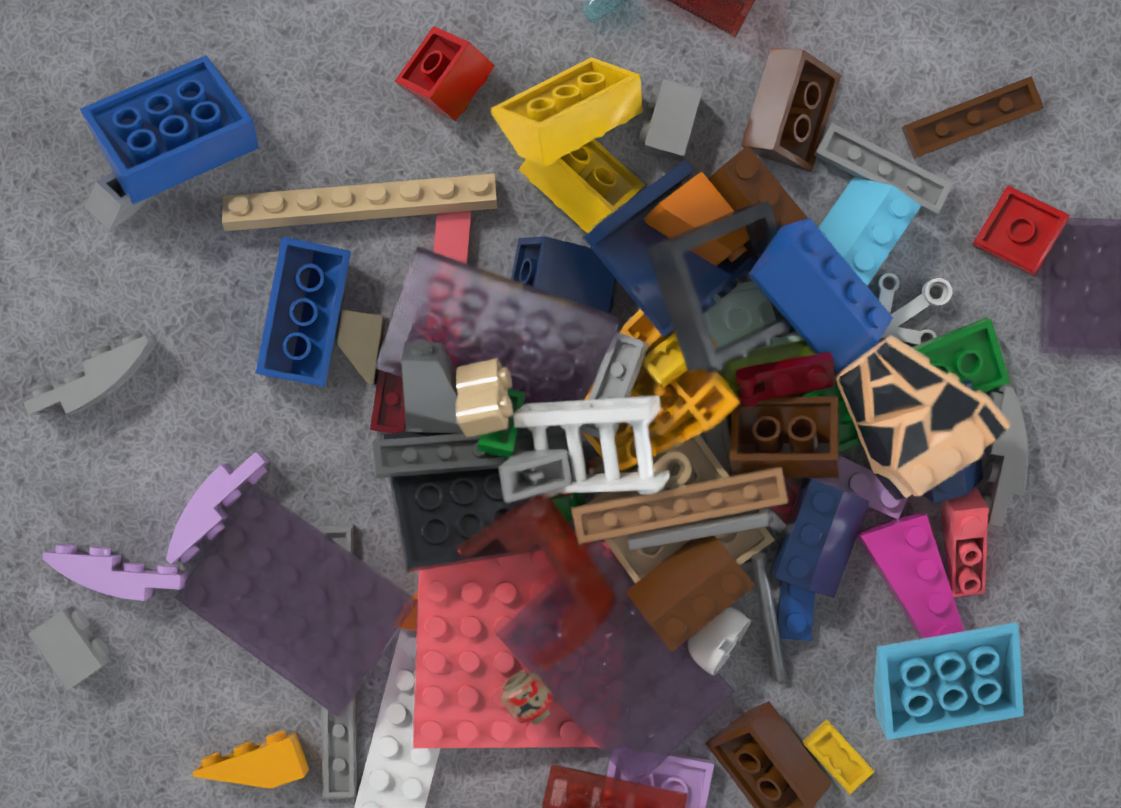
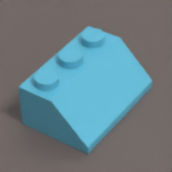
(868, 223)

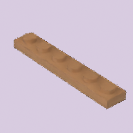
(679, 505)

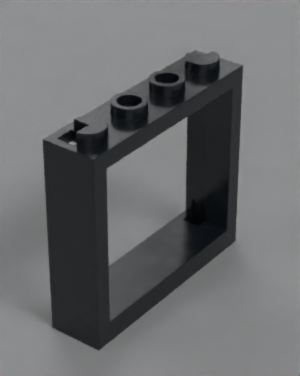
(682, 299)

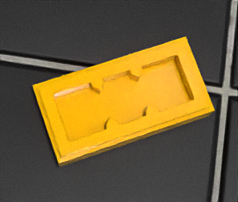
(666, 361)
(838, 756)

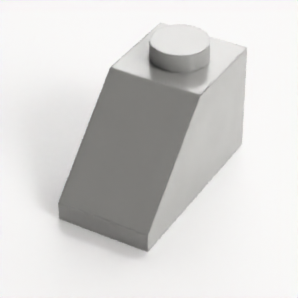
(110, 202)

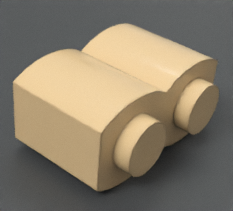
(483, 397)

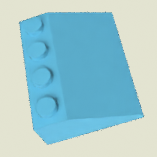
(948, 681)

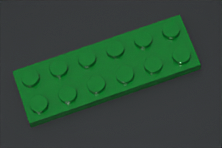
(966, 352)

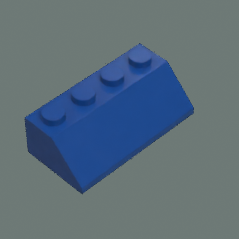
(820, 293)
(303, 311)

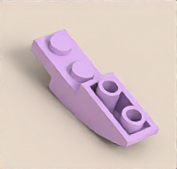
(204, 513)
(102, 572)

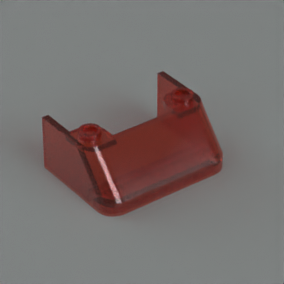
(541, 523)

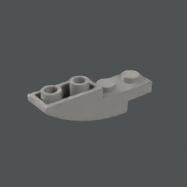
(105, 374)
(1009, 469)

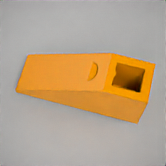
(262, 765)

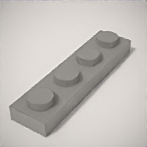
(879, 165)
(698, 529)

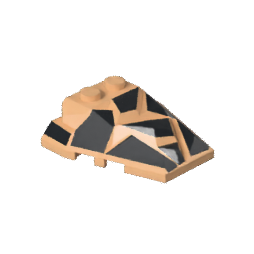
(915, 418)

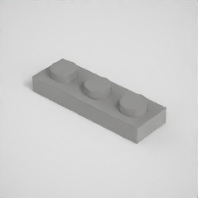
(617, 373)

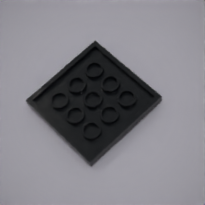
(445, 511)

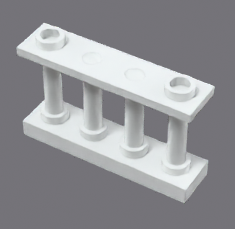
(604, 414)

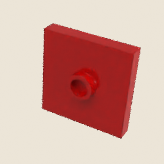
(1021, 230)

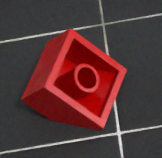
(445, 73)

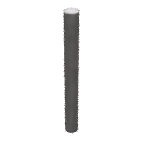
(769, 616)

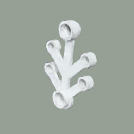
(910, 309)

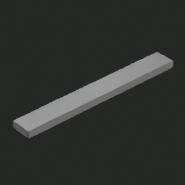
(339, 733)

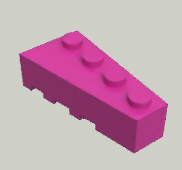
(914, 573)

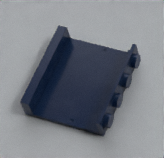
(622, 244)

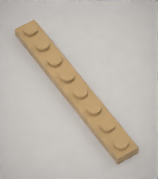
(359, 202)

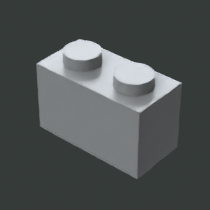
(671, 120)
(70, 647)

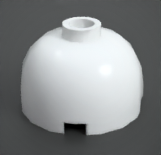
(716, 640)

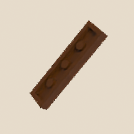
(972, 117)

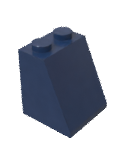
(565, 271)

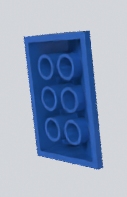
(170, 129)

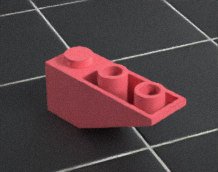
(966, 542)

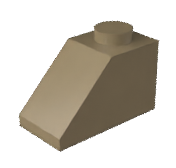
(361, 340)

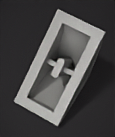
(534, 473)

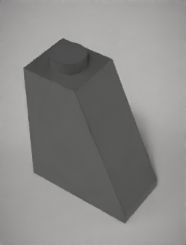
(429, 388)

